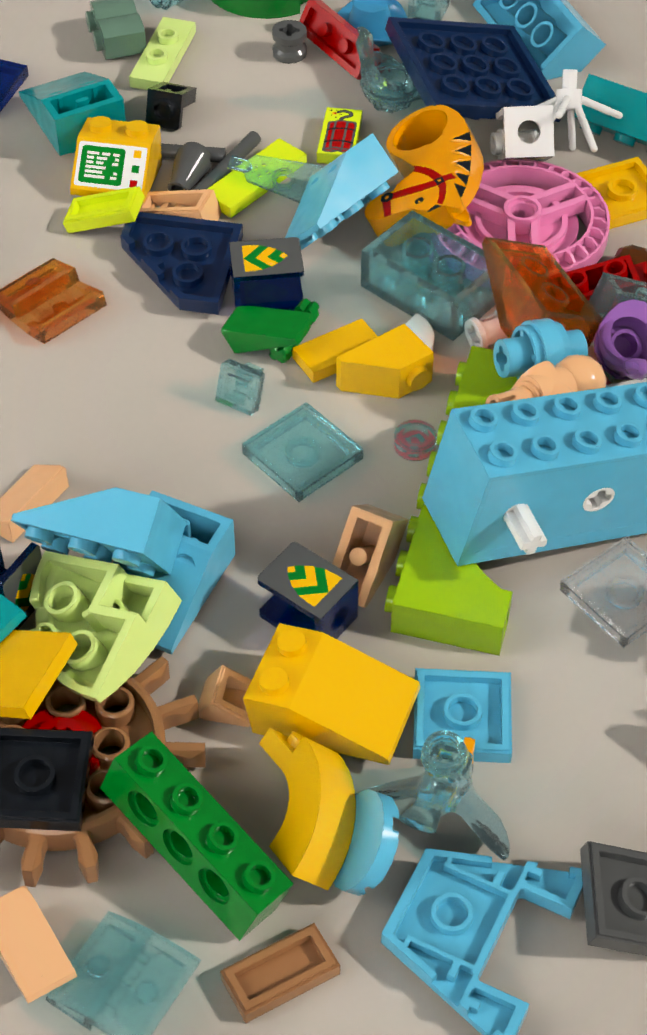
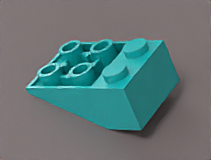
(66, 104)

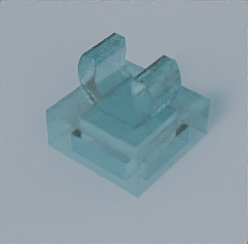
(240, 386)

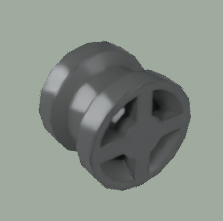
(289, 41)

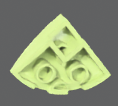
(107, 612)

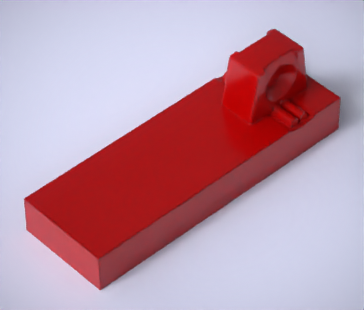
(333, 35)

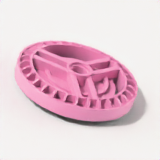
(539, 206)

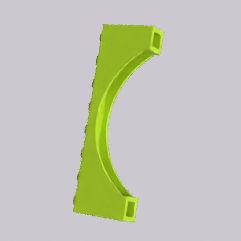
(434, 594)

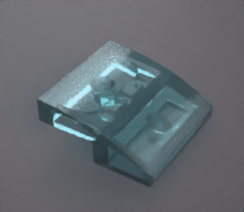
(124, 978)

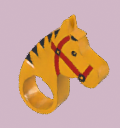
(438, 166)

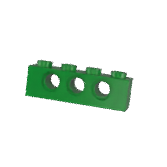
(195, 835)

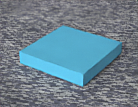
(469, 705)

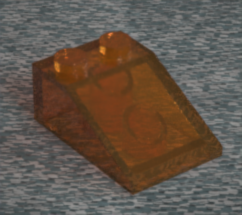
(533, 286)

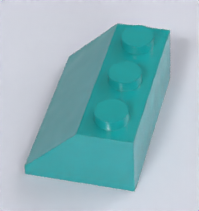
(628, 101)

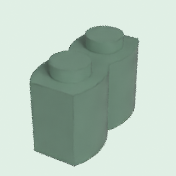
(116, 28)

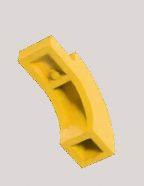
(318, 810)

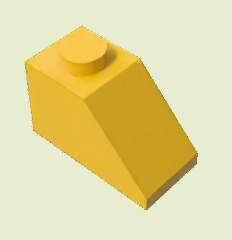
(386, 365)

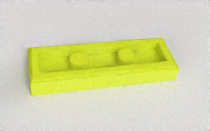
(236, 193)

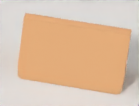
(36, 488)

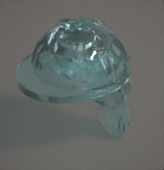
(383, 77)

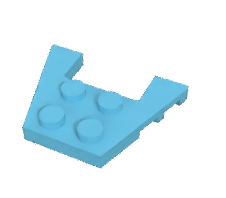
(454, 920)

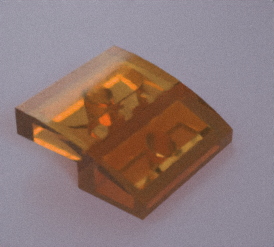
(49, 300)

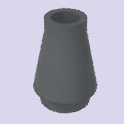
(189, 166)

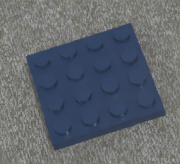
(468, 65)

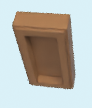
(280, 972)

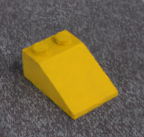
(329, 695)

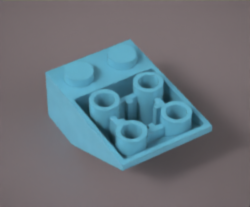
(341, 190)
(109, 527)
(199, 564)

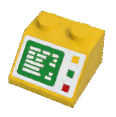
(115, 156)

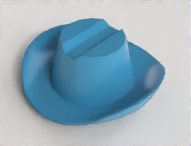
(373, 16)

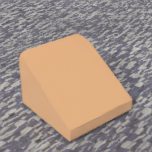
(223, 697)

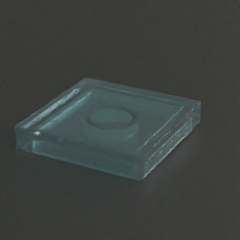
(302, 451)

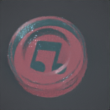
(415, 440)

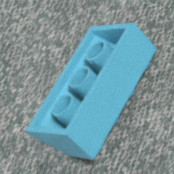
(549, 29)

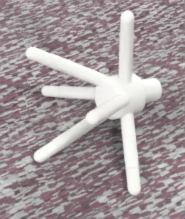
(571, 99)

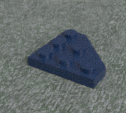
(184, 257)

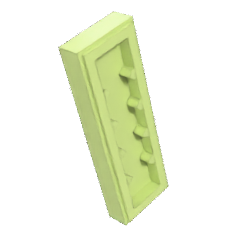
(162, 53)

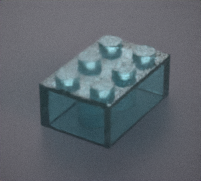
(428, 274)

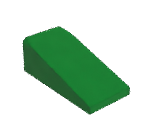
(264, 328)

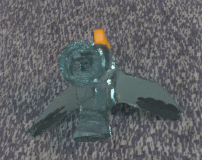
(448, 788)

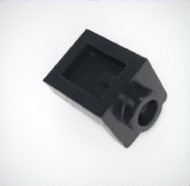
(166, 104)

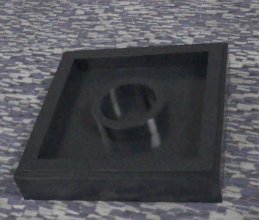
(44, 778)

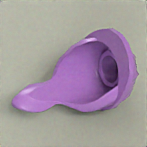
(622, 341)

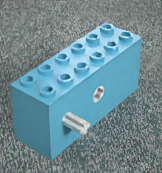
(541, 473)

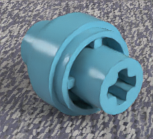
(534, 343)

